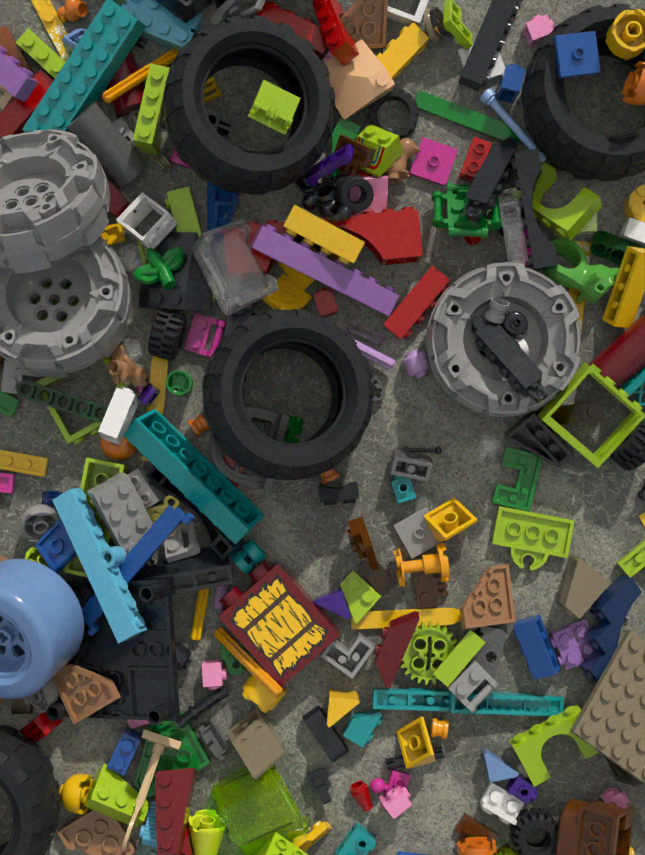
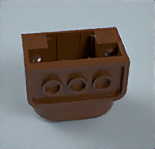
(594, 828)

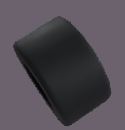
(366, 193)

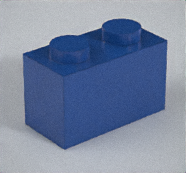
(510, 83)
(125, 751)

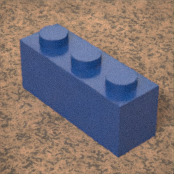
(536, 647)

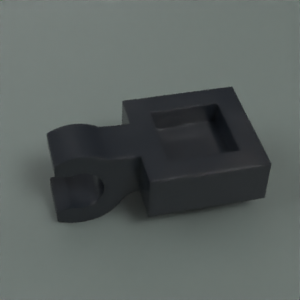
(319, 783)

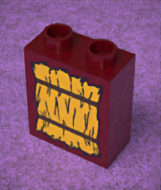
(277, 621)

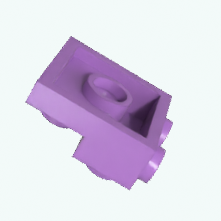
(571, 643)

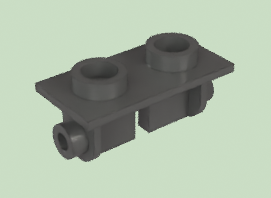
(210, 733)

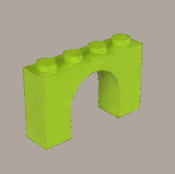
(147, 130)
(570, 218)
(530, 743)

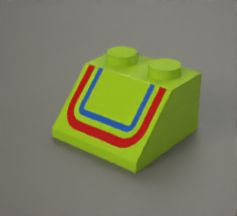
(387, 148)

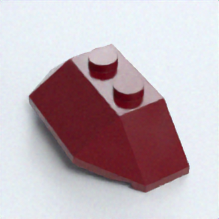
(394, 645)

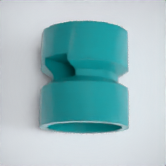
(255, 553)

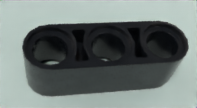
(326, 737)

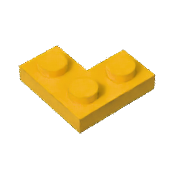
(305, 841)

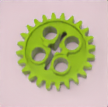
(414, 652)

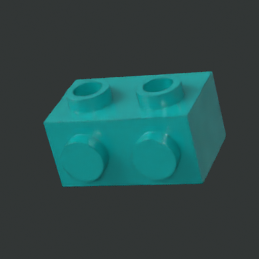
(357, 841)

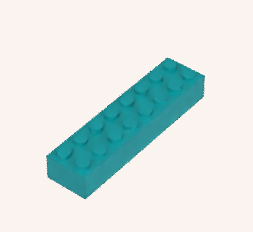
(87, 68)
(194, 475)

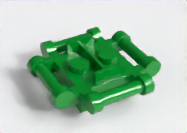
(455, 210)

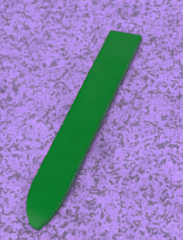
(464, 116)

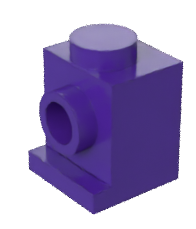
(519, 783)

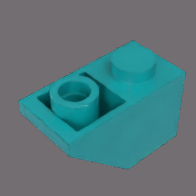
(361, 725)

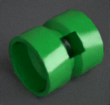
(179, 383)

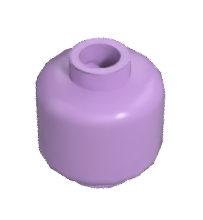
(416, 363)

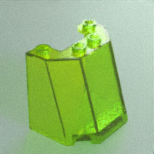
(257, 809)

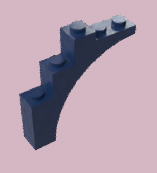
(611, 611)

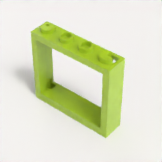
(620, 432)
(79, 436)

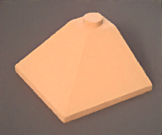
(358, 81)

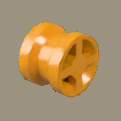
(439, 728)

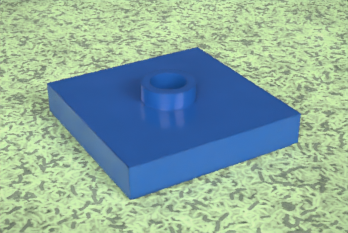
(577, 54)
(56, 547)

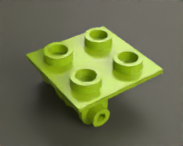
(274, 107)

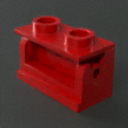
(474, 159)

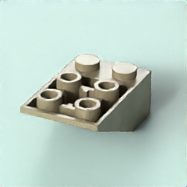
(256, 742)

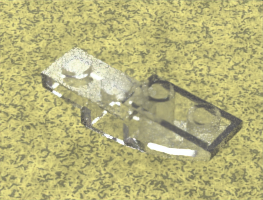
(513, 226)

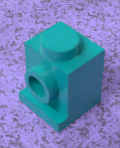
(402, 496)

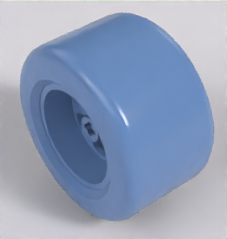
(48, 617)

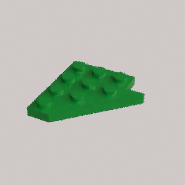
(188, 756)

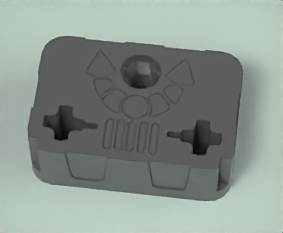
(495, 639)

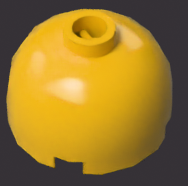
(74, 793)

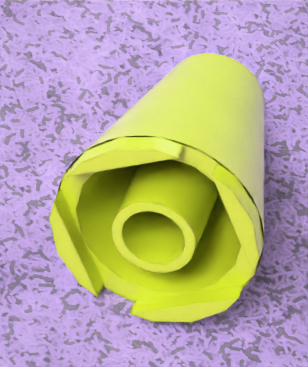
(206, 832)

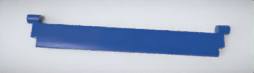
(138, 557)

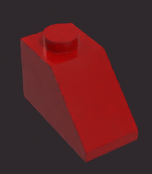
(39, 727)

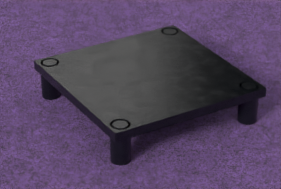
(140, 667)

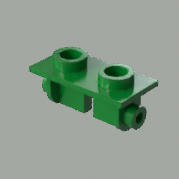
(294, 427)

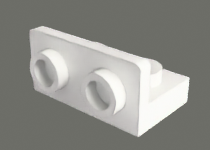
(499, 802)

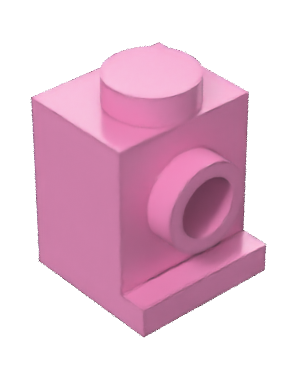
(396, 801)

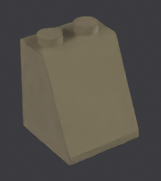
(580, 587)

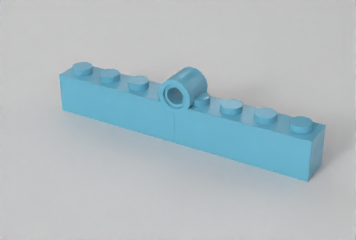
(100, 564)

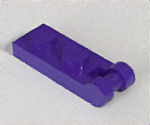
(330, 164)

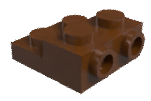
(362, 542)

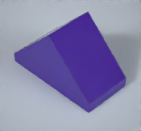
(334, 602)

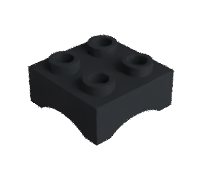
(347, 493)

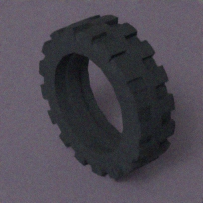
(405, 98)

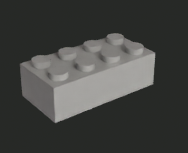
(121, 510)

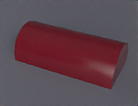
(131, 99)
(624, 355)

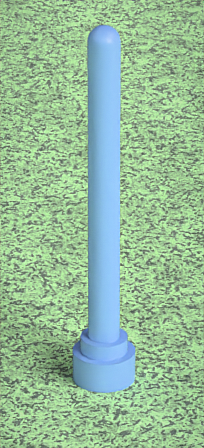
(489, 98)

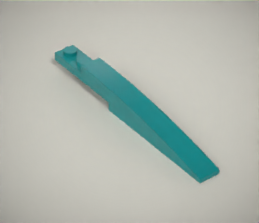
(444, 700)

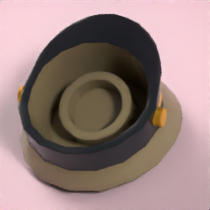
(434, 24)

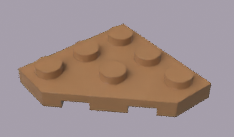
(367, 22)
(489, 600)
(84, 691)
(96, 835)

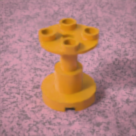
(429, 564)

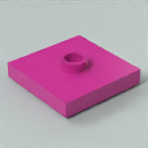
(433, 162)

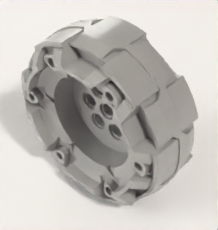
(49, 198)
(91, 327)
(550, 336)

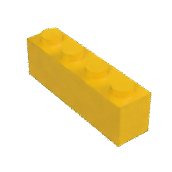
(403, 49)
(324, 234)
(627, 289)

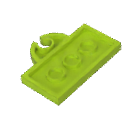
(532, 535)

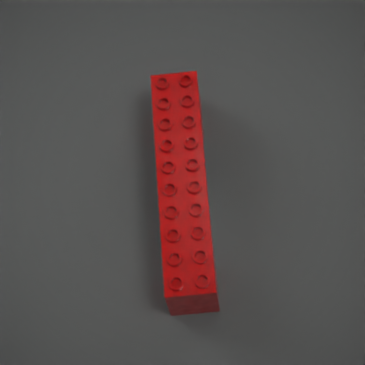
(389, 235)

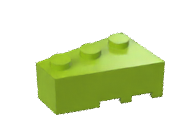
(114, 797)

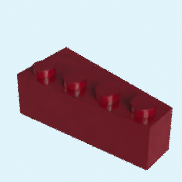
(173, 803)

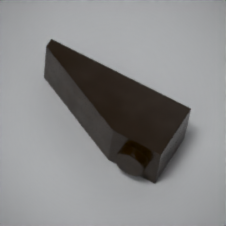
(578, 413)

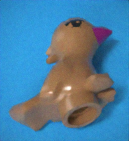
(124, 369)

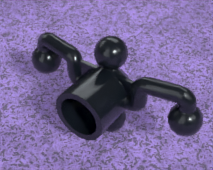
(325, 197)

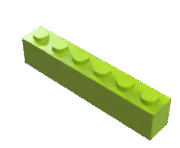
(184, 212)

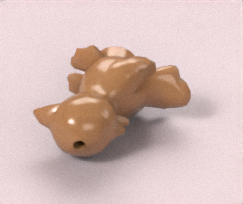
(398, 169)

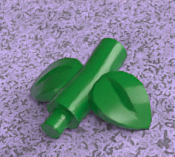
(160, 267)

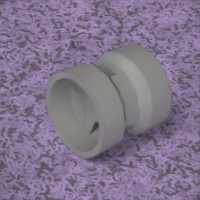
(496, 310)

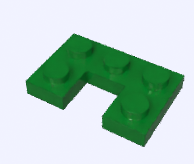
(523, 492)

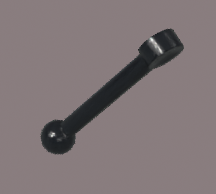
(437, 450)

